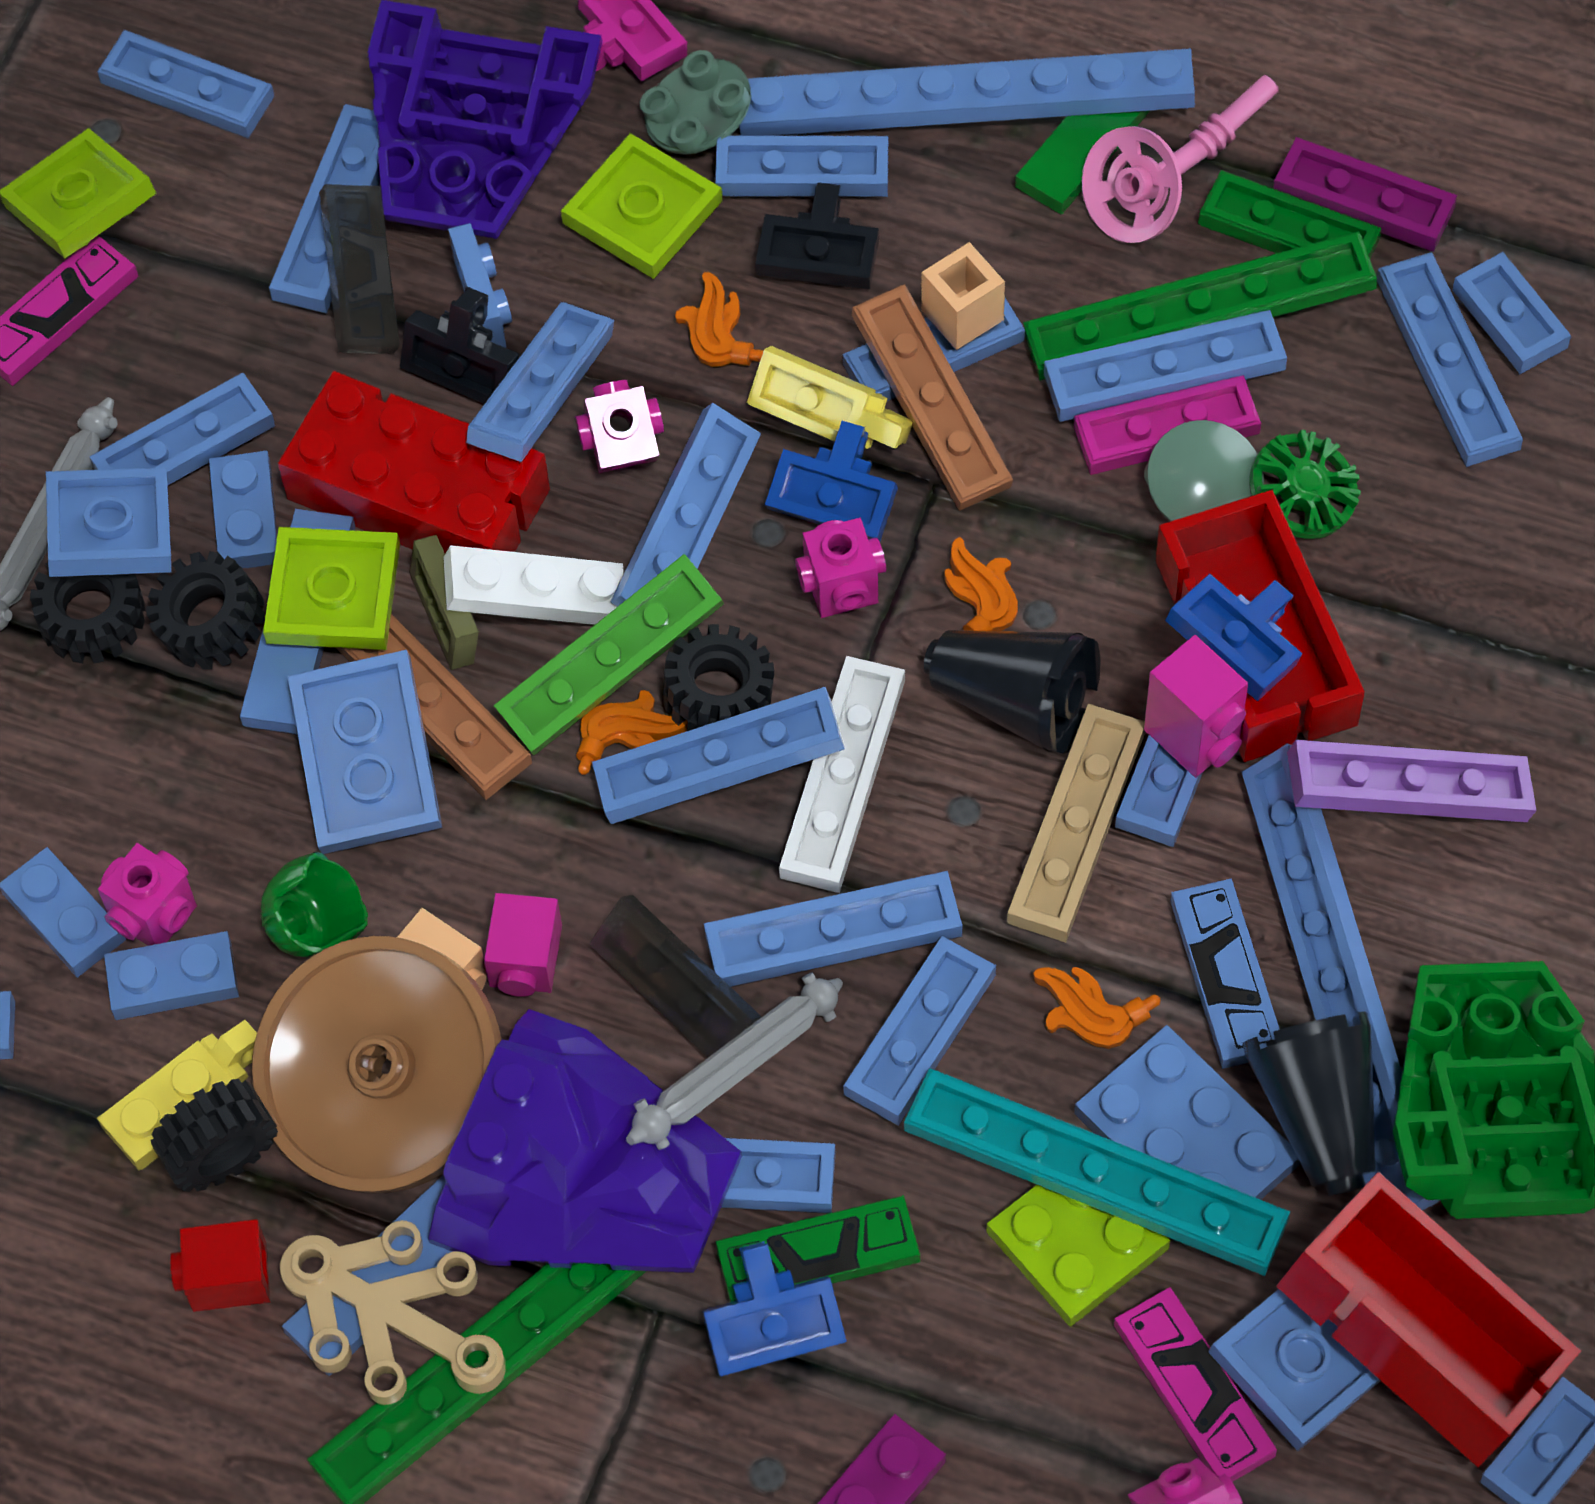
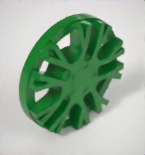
(1308, 483)

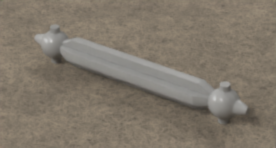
(31, 540)
(734, 1061)

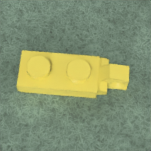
(822, 399)
(196, 1068)

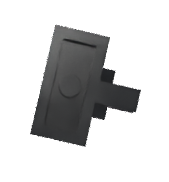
(818, 245)
(457, 348)

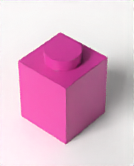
(523, 944)

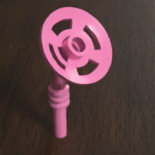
(1151, 180)

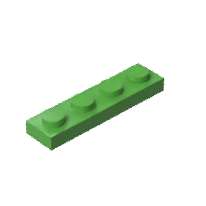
(609, 654)

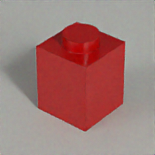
(222, 1265)

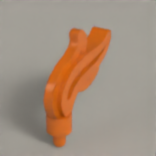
(712, 327)
(983, 588)
(623, 723)
(1087, 1012)

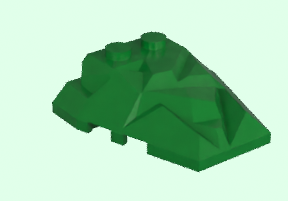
(1497, 1093)

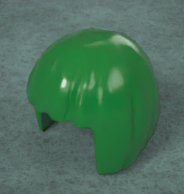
(312, 906)

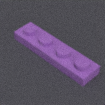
(1411, 781)

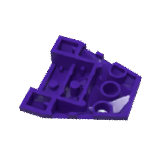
(469, 115)
(550, 1166)

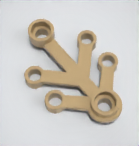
(385, 1305)

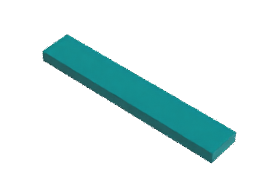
(1097, 1171)

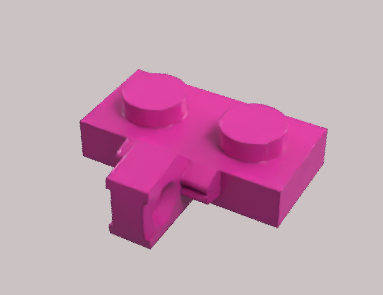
(633, 34)

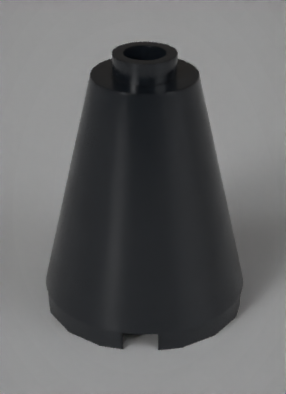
(1019, 679)
(1322, 1096)

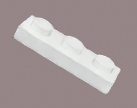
(529, 585)

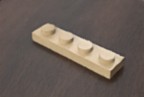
(1076, 823)

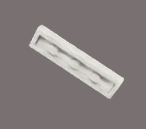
(843, 780)

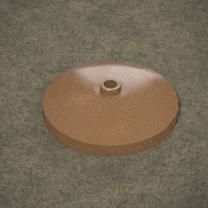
(326, 1050)

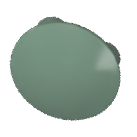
(696, 104)
(1199, 468)

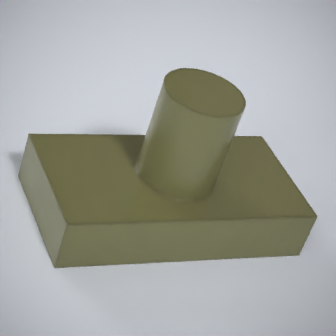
(454, 629)

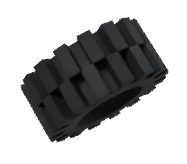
(190, 587)
(90, 634)
(715, 653)
(214, 1135)

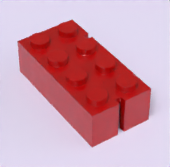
(408, 471)
(1246, 550)
(1428, 1319)

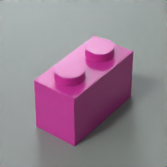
(1196, 707)

